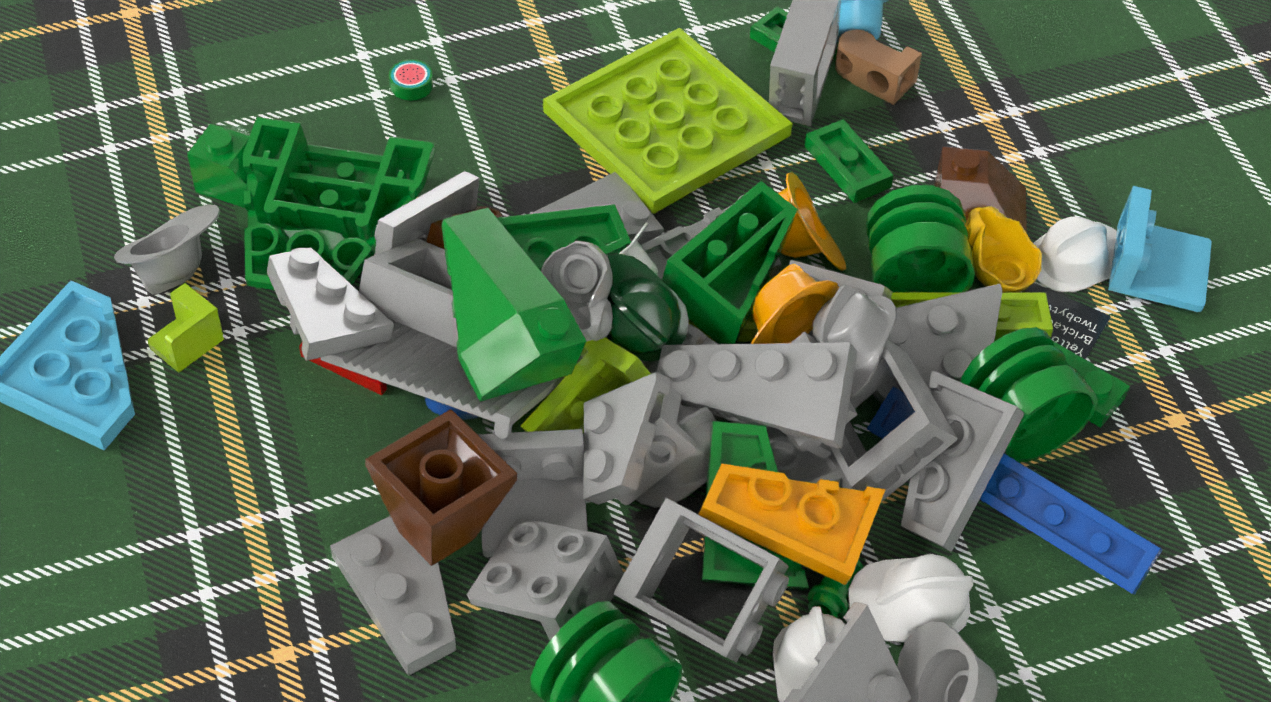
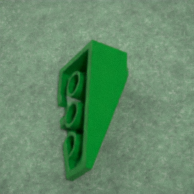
(506, 311)

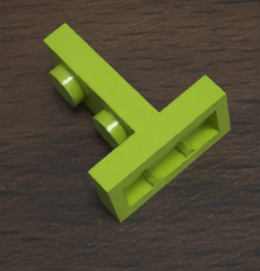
(597, 373)

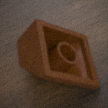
(981, 182)
(440, 485)

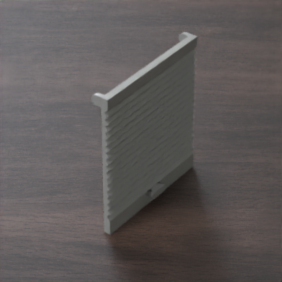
(433, 371)

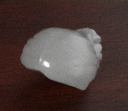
(584, 281)

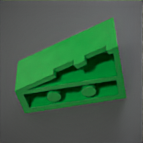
(731, 262)

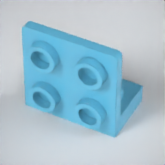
(1158, 260)

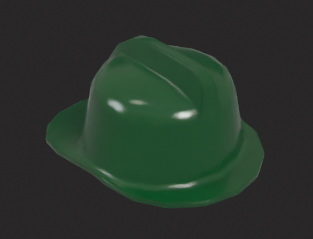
(644, 310)

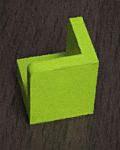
(191, 333)

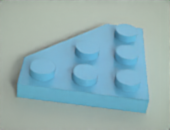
(71, 368)

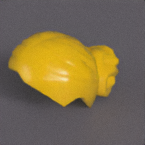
(1002, 251)

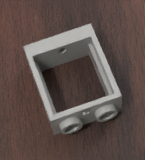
(804, 58)
(412, 288)
(908, 445)
(656, 555)

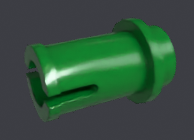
(832, 595)

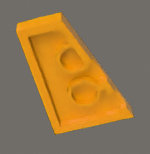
(798, 519)

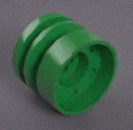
(920, 241)
(1035, 377)
(604, 660)

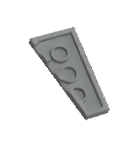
(782, 385)

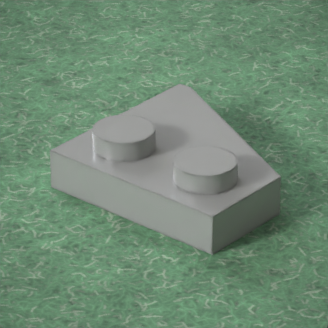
(619, 437)

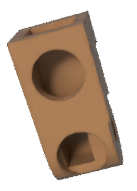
(876, 66)

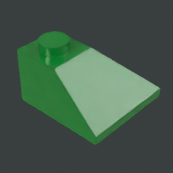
(218, 163)

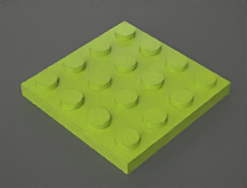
(667, 119)

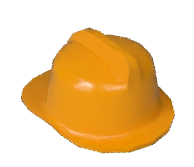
(807, 231)
(789, 305)

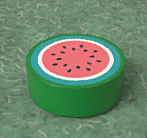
(411, 79)

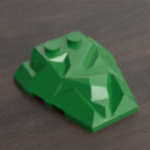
(322, 196)

